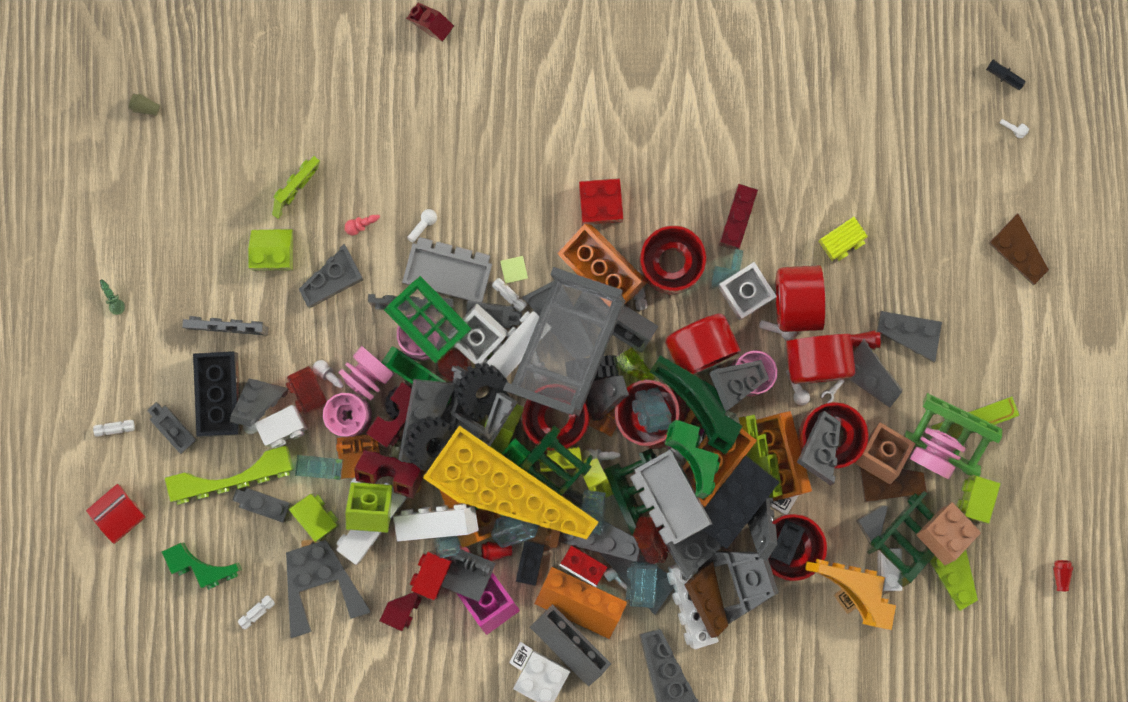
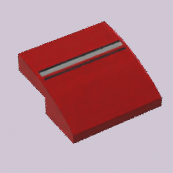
(115, 513)

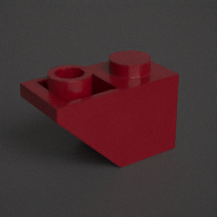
(430, 21)
(398, 611)

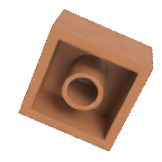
(885, 453)
(948, 533)

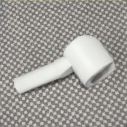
(1019, 131)
(832, 391)
(611, 574)

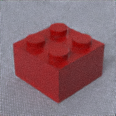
(601, 201)
(431, 575)

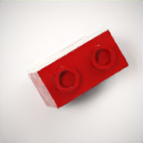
(583, 565)

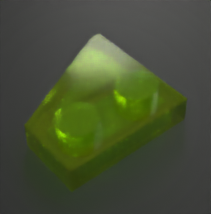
(631, 363)

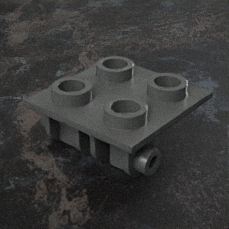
(468, 575)

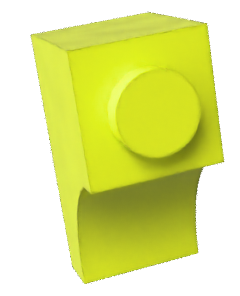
(597, 480)

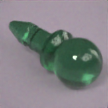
(116, 305)

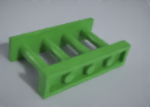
(970, 424)

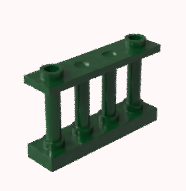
(539, 454)
(624, 493)
(920, 558)

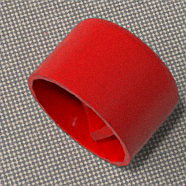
(677, 239)
(800, 298)
(702, 343)
(820, 359)
(628, 420)
(536, 426)
(853, 428)
(813, 544)

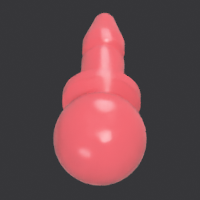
(354, 226)

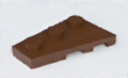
(1020, 250)
(904, 485)
(707, 599)

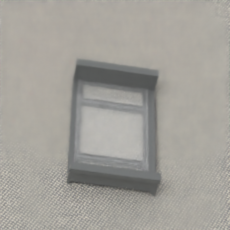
(568, 342)

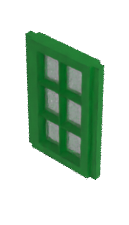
(427, 319)

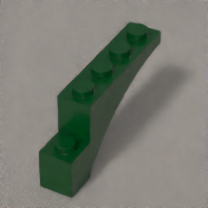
(702, 400)

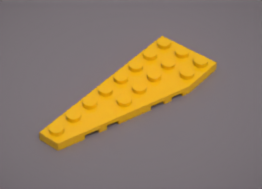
(488, 480)

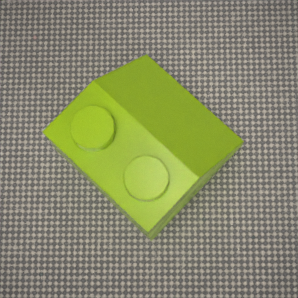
(271, 250)
(369, 507)
(315, 517)

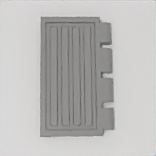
(449, 272)
(672, 498)

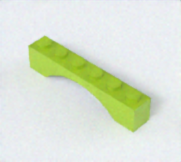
(271, 463)

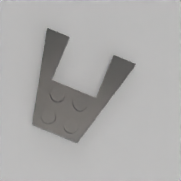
(500, 411)
(313, 567)
(751, 579)

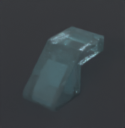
(721, 274)
(318, 467)
(446, 546)

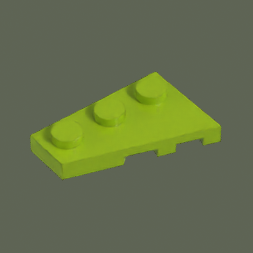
(296, 181)
(957, 580)

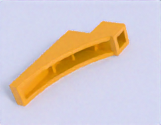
(862, 588)

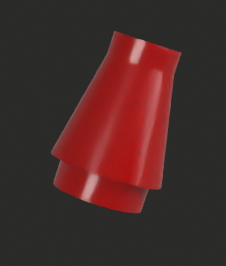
(872, 338)
(492, 551)
(1062, 573)

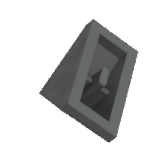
(872, 522)

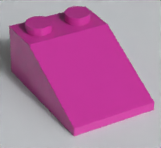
(493, 608)

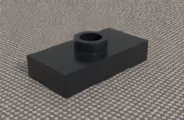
(787, 543)
(530, 563)

